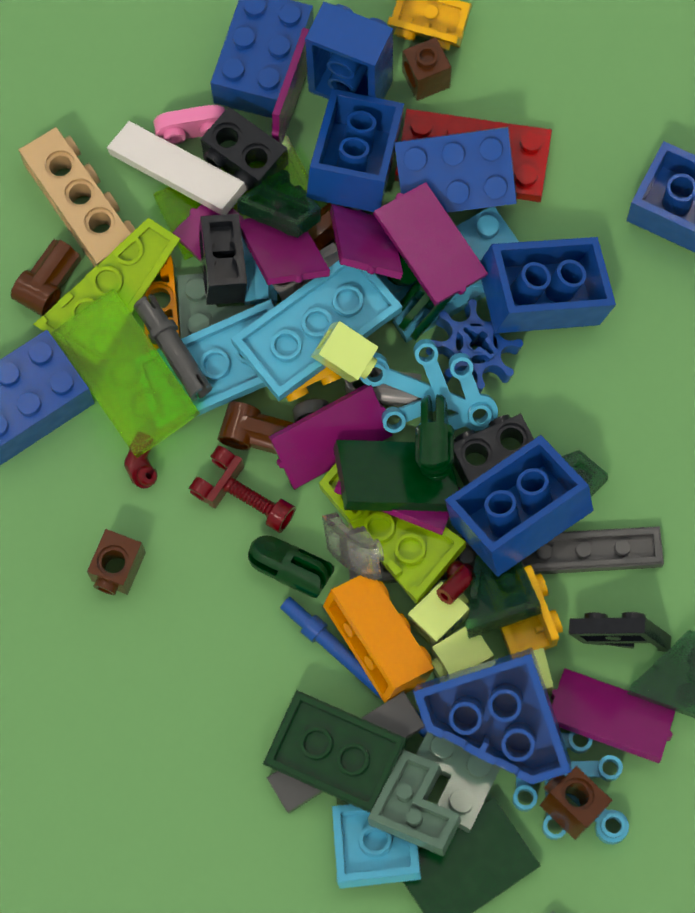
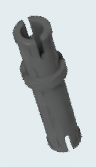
(164, 335)

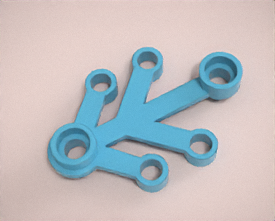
(462, 406)
(592, 769)

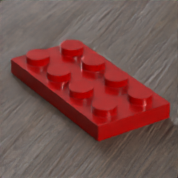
(528, 145)

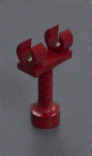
(277, 514)

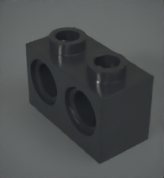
(250, 146)
(222, 259)
(489, 445)

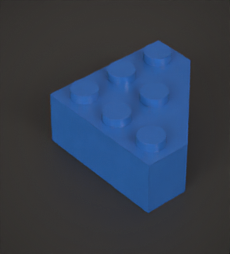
(498, 716)

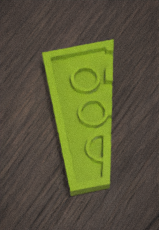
(127, 270)
(411, 553)

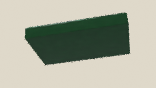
(387, 478)
(334, 751)
(474, 866)

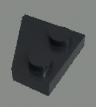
(618, 632)

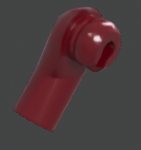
(140, 470)
(459, 579)

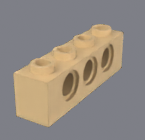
(54, 152)

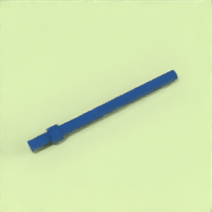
(316, 630)

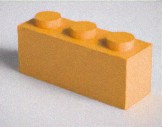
(378, 636)

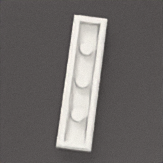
(177, 168)

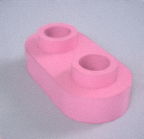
(186, 123)

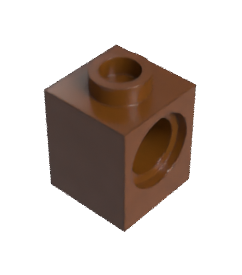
(426, 68)
(110, 547)
(569, 817)

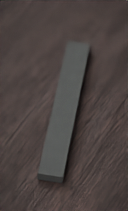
(582, 552)

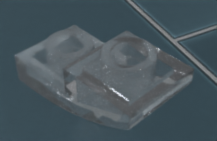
(353, 547)

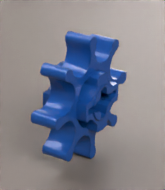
(478, 332)

